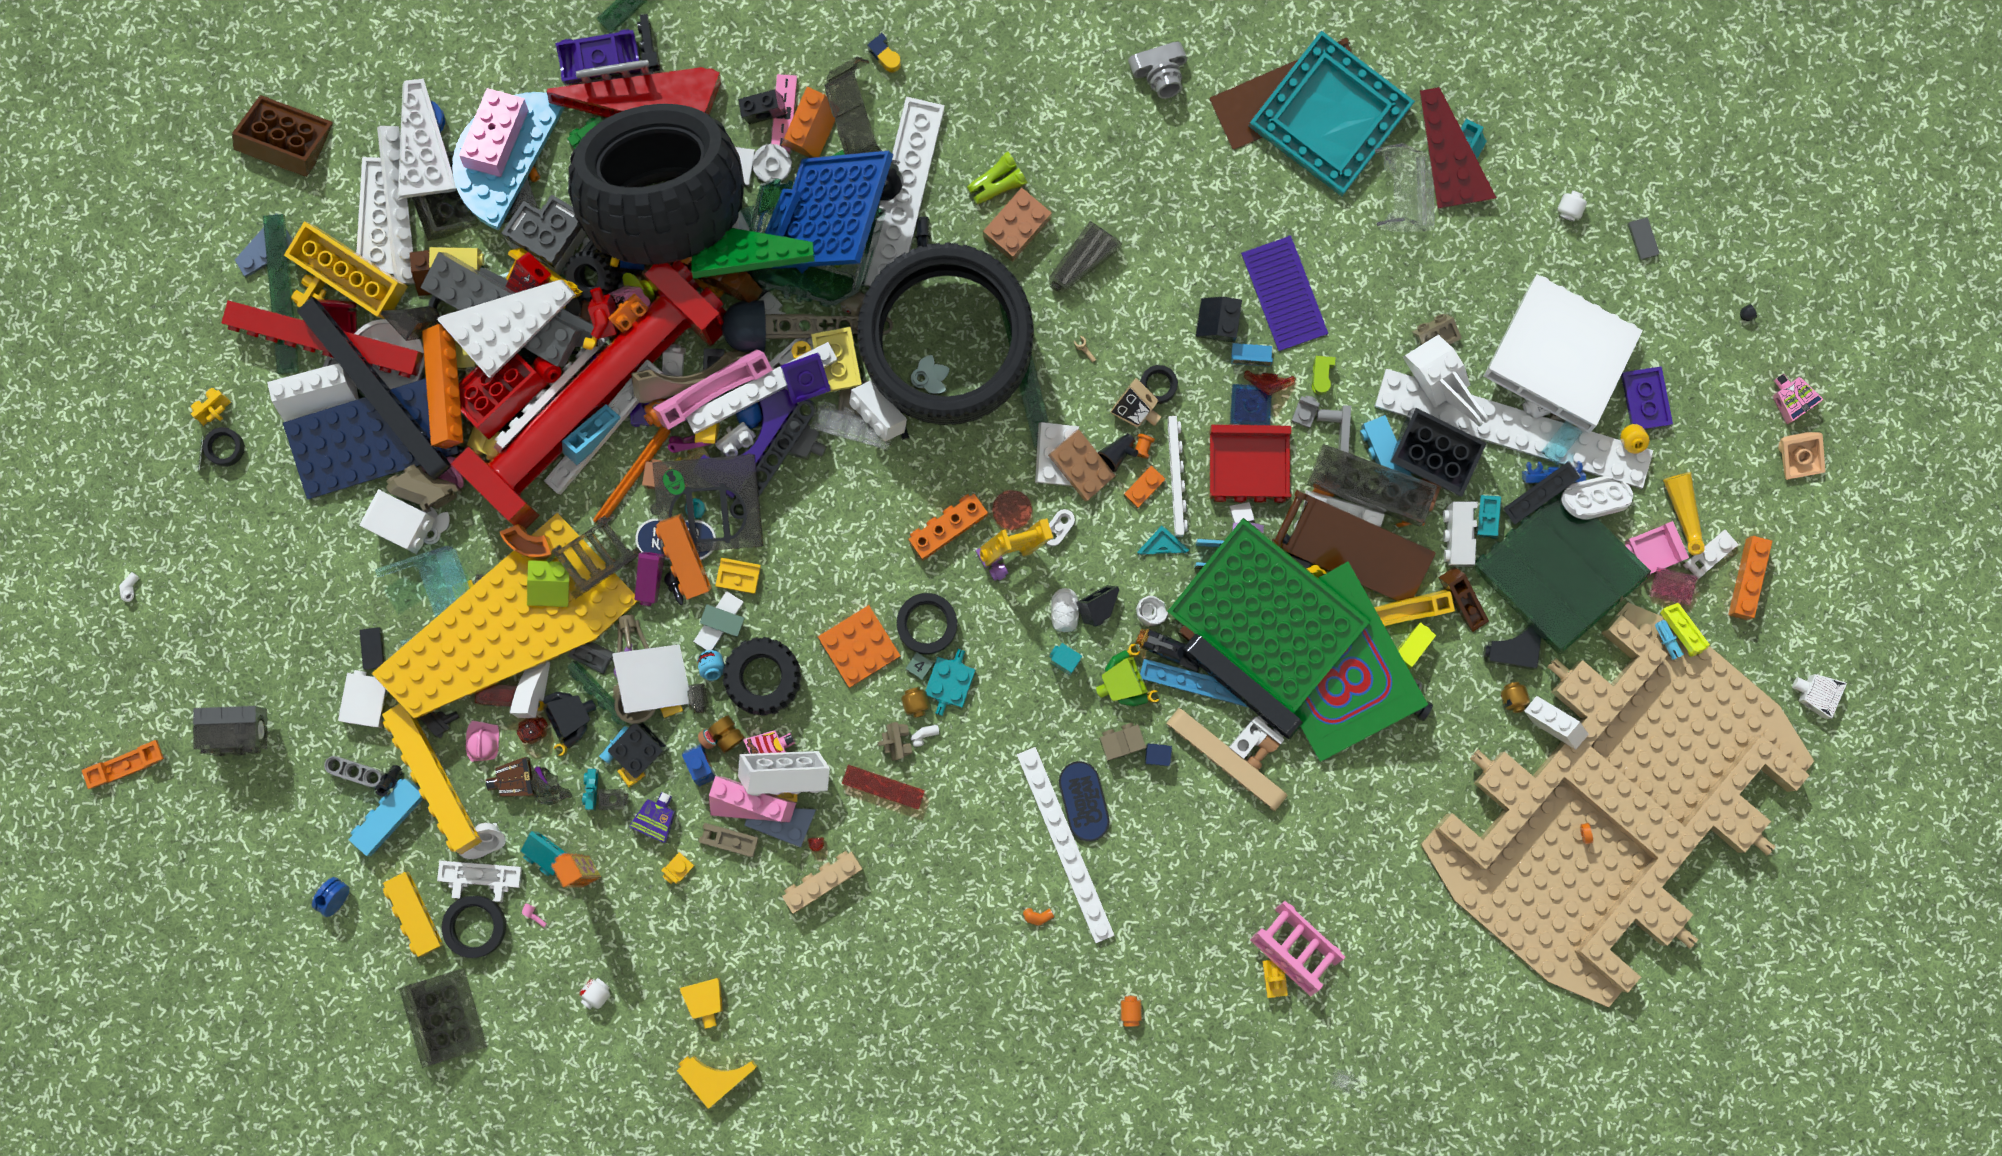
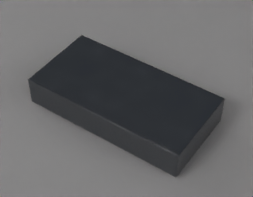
(371, 648)

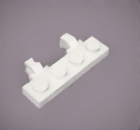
(495, 876)

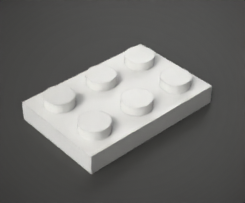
(1049, 438)

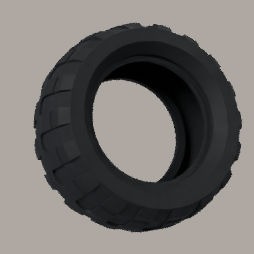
(663, 219)

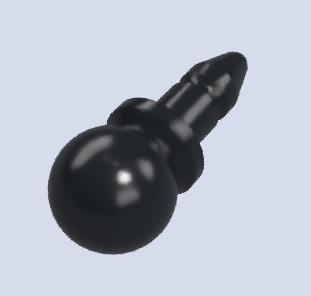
(672, 583)

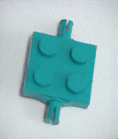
(950, 682)

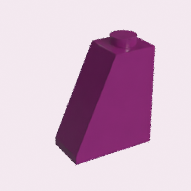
(648, 577)

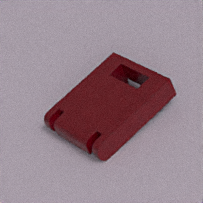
(342, 314)

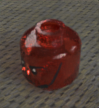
(532, 729)

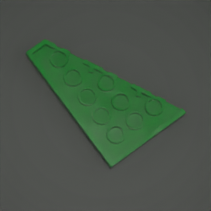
(750, 250)

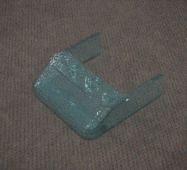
(440, 574)

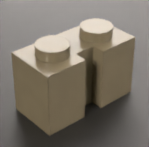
(1122, 742)

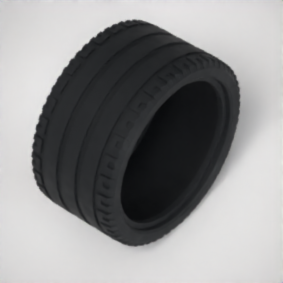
(932, 262)

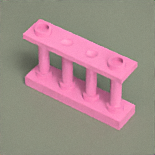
(1285, 961)

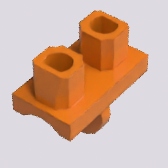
(628, 312)

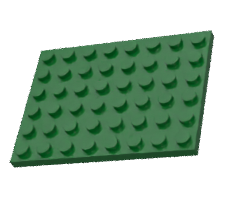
(1268, 615)

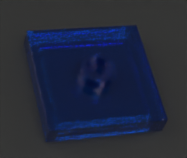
(1249, 405)

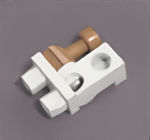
(1256, 734)

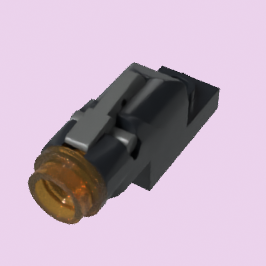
(1165, 648)

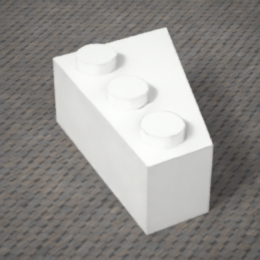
(1460, 534)

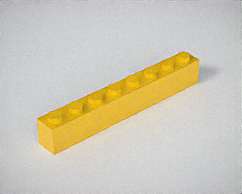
(432, 780)

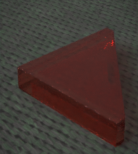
(1269, 382)

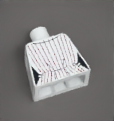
(1820, 694)

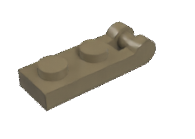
(729, 840)

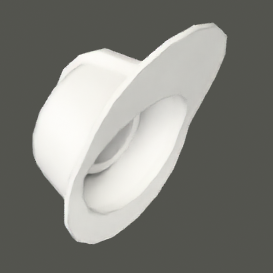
(491, 839)

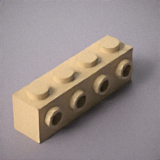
(821, 883)

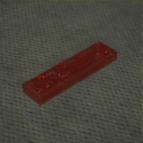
(883, 787)

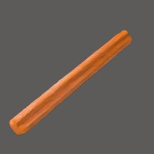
(634, 472)

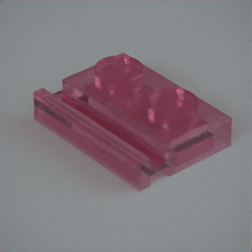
(1673, 586)

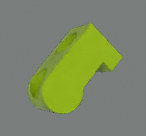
(1320, 376)

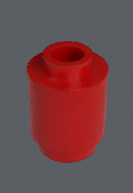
(546, 370)

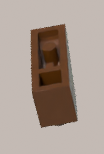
(1464, 598)

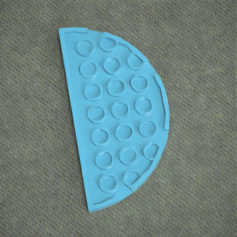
(490, 195)

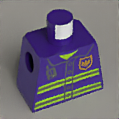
(655, 818)

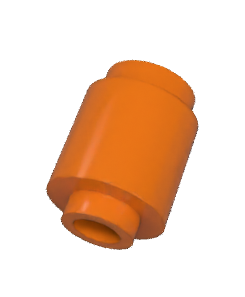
(1131, 1011)

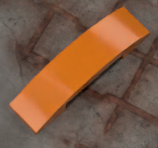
(123, 765)

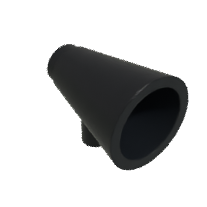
(1117, 451)

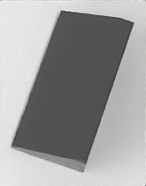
(592, 656)

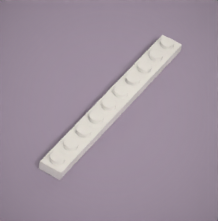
(1065, 845)

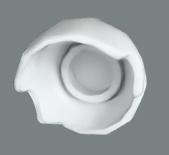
(1145, 608)

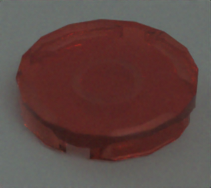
(1006, 511)

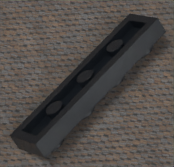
(1542, 492)

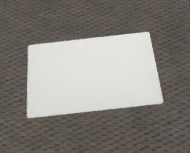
(651, 678)

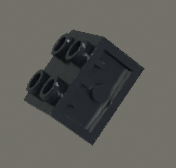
(637, 749)

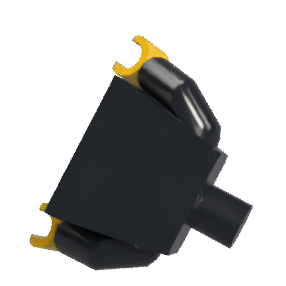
(567, 717)

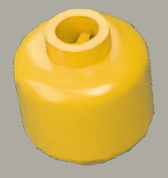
(1634, 438)

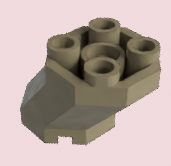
(422, 489)

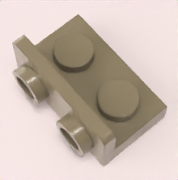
(1441, 325)

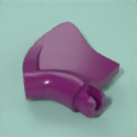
(679, 444)

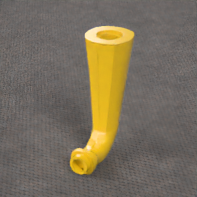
(1682, 496)

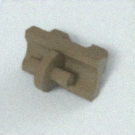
(892, 741)

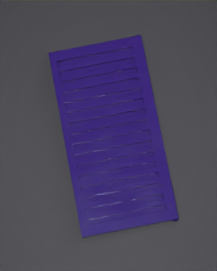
(1284, 293)

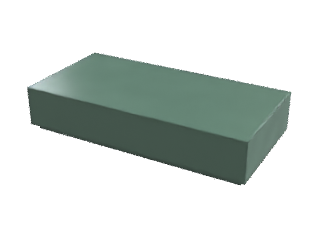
(722, 620)

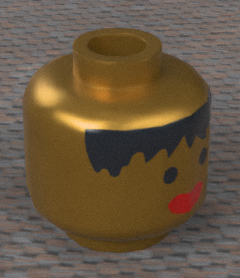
(1515, 697)

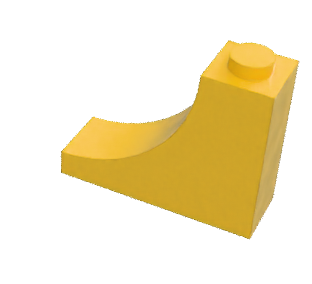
(711, 1083)

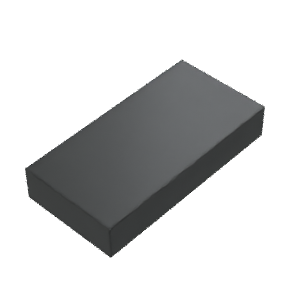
(1643, 238)

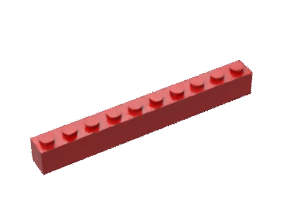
(296, 331)

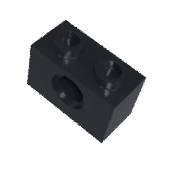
(762, 106)

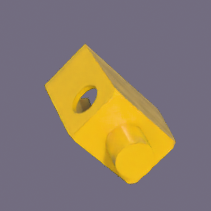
(704, 1000)

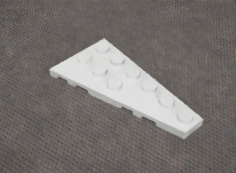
(423, 158)

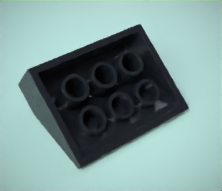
(1437, 451)

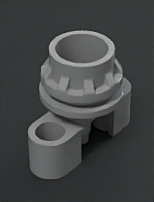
(1161, 68)

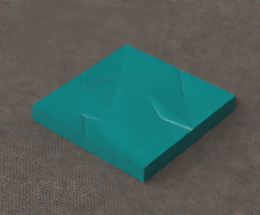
(1331, 113)

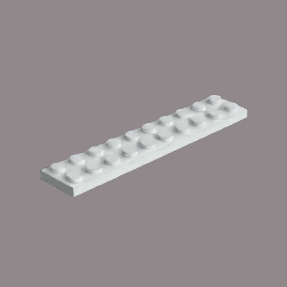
(915, 151)

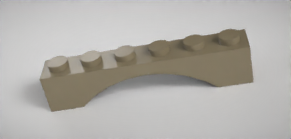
(652, 385)

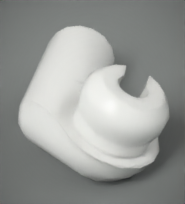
(126, 587)
(922, 733)

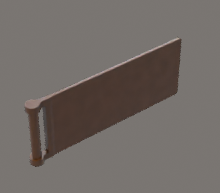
(1241, 103)
(1375, 554)

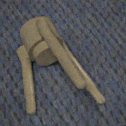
(626, 625)

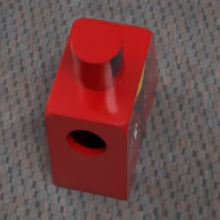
(527, 274)

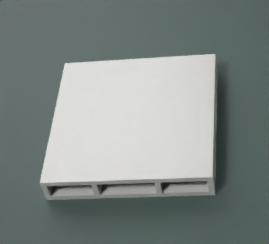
(1563, 353)

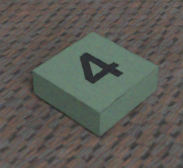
(919, 666)

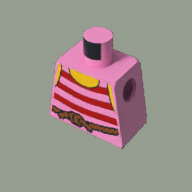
(769, 743)

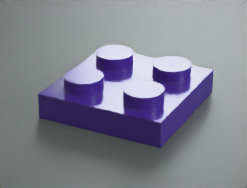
(805, 378)

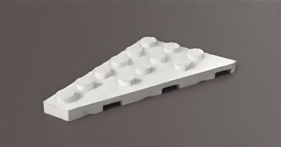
(502, 327)

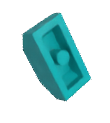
(1474, 136)

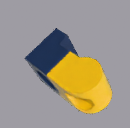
(888, 59)

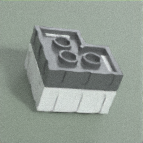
(546, 233)

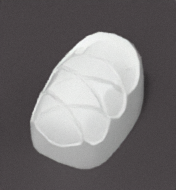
(1064, 610)

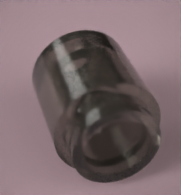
(698, 698)

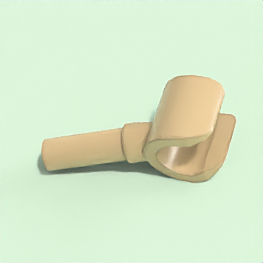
(1083, 347)

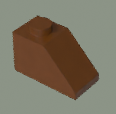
(419, 269)

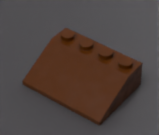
(281, 135)

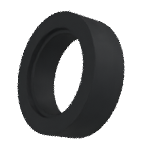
(927, 599)
(449, 920)

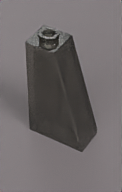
(1086, 254)

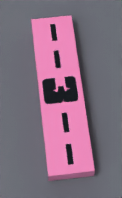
(786, 87)

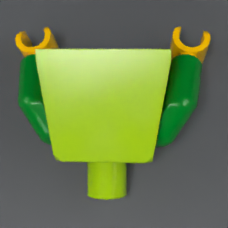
(1124, 680)

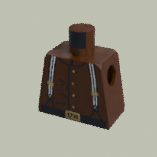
(513, 779)

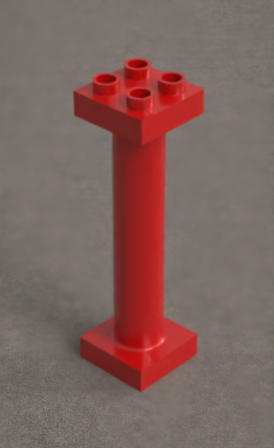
(541, 440)

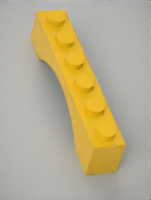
(1416, 607)

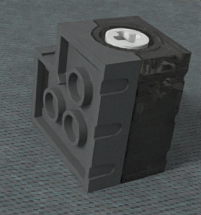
(230, 730)

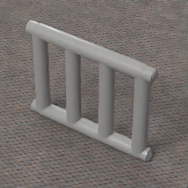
(624, 68)

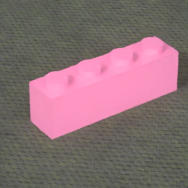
(730, 799)

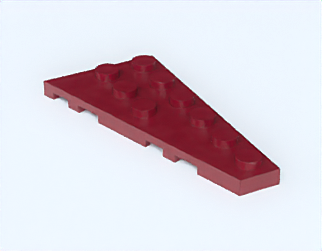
(1454, 167)

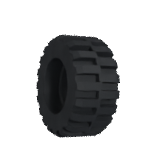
(752, 650)

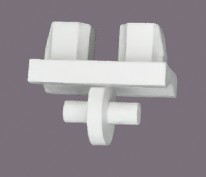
(735, 439)

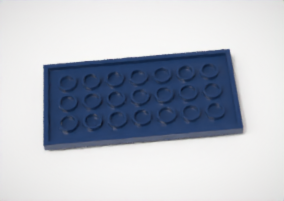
(354, 442)

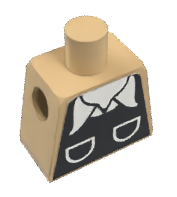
(1136, 405)

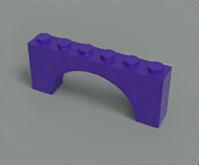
(775, 411)

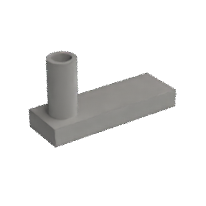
(1342, 417)

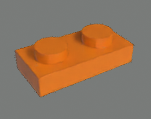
(1144, 486)

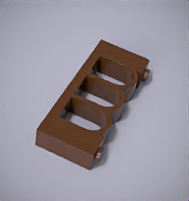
(738, 284)

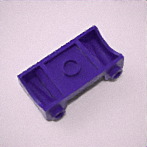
(596, 52)

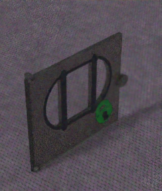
(717, 473)

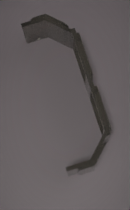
(849, 109)

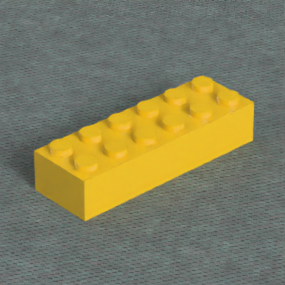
(345, 270)

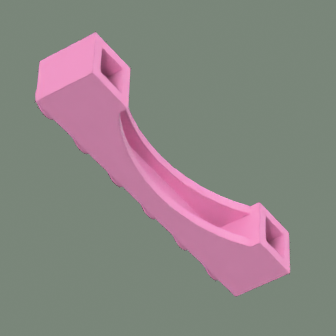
(686, 402)

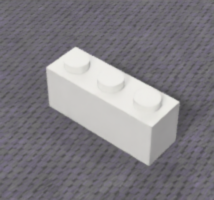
(877, 411)
(1556, 722)

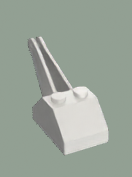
(1443, 377)

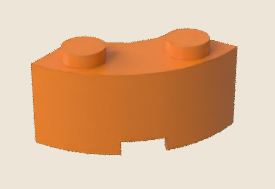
(527, 545)

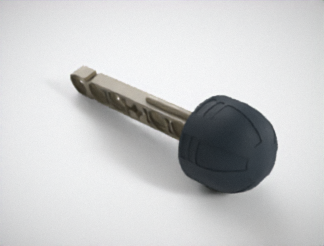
(748, 326)

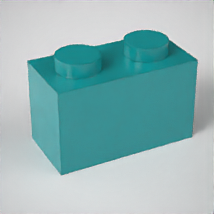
(1065, 658)

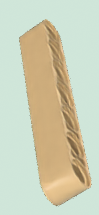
(1226, 758)

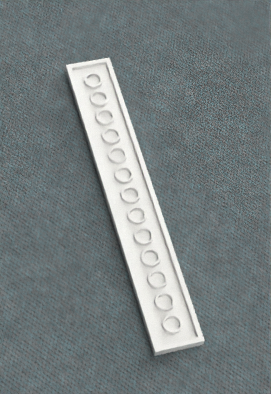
(1518, 431)

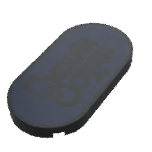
(1084, 801)

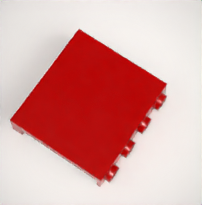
(1250, 463)

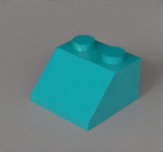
(541, 851)

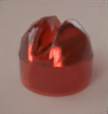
(816, 844)

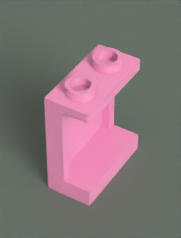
(1658, 547)

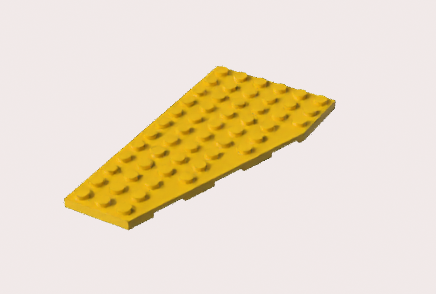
(495, 633)

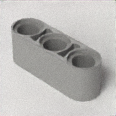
(345, 771)

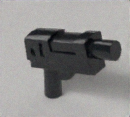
(438, 722)

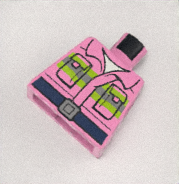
(1794, 397)

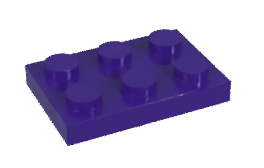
(1647, 398)

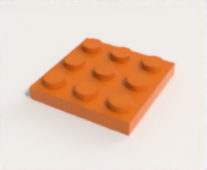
(859, 646)

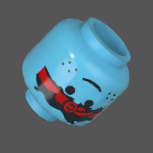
(710, 665)

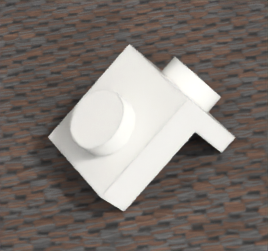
(673, 360)

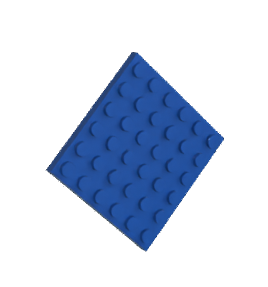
(838, 205)

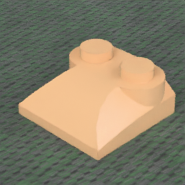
(1802, 454)

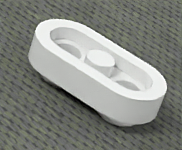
(1059, 528)

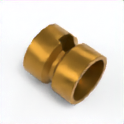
(727, 735)

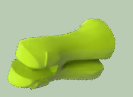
(1002, 167)

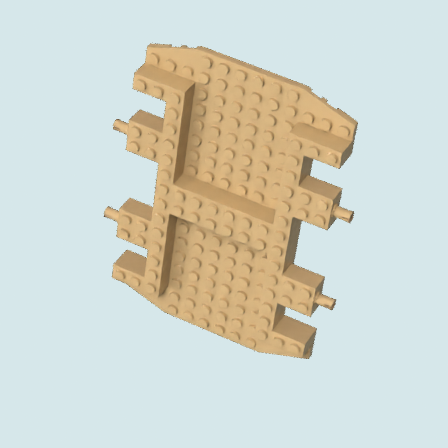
(1651, 780)

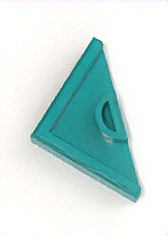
(1162, 543)

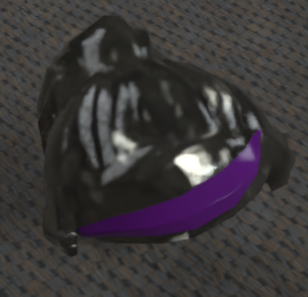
(547, 788)

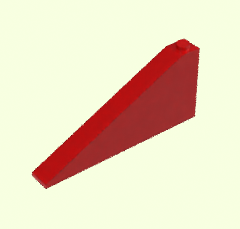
(606, 98)

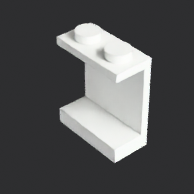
(362, 700)

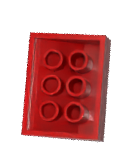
(496, 400)

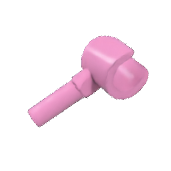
(528, 912)

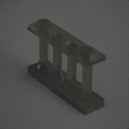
(596, 575)

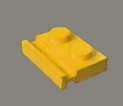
(738, 575)

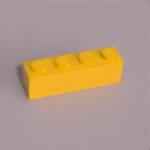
(412, 914)

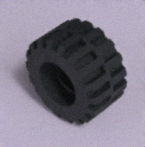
(606, 273)

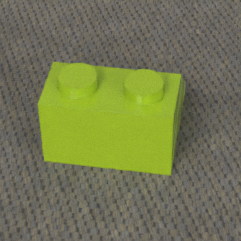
(547, 584)

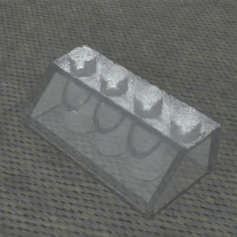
(847, 425)

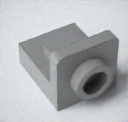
(1305, 411)

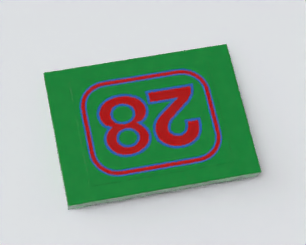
(1364, 687)

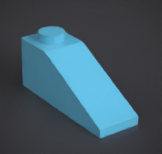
(589, 434)

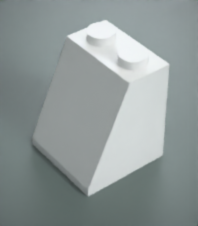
(397, 522)

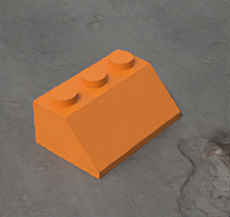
(810, 124)

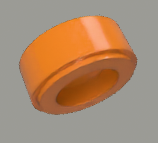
(1586, 833)

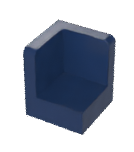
(1158, 754)

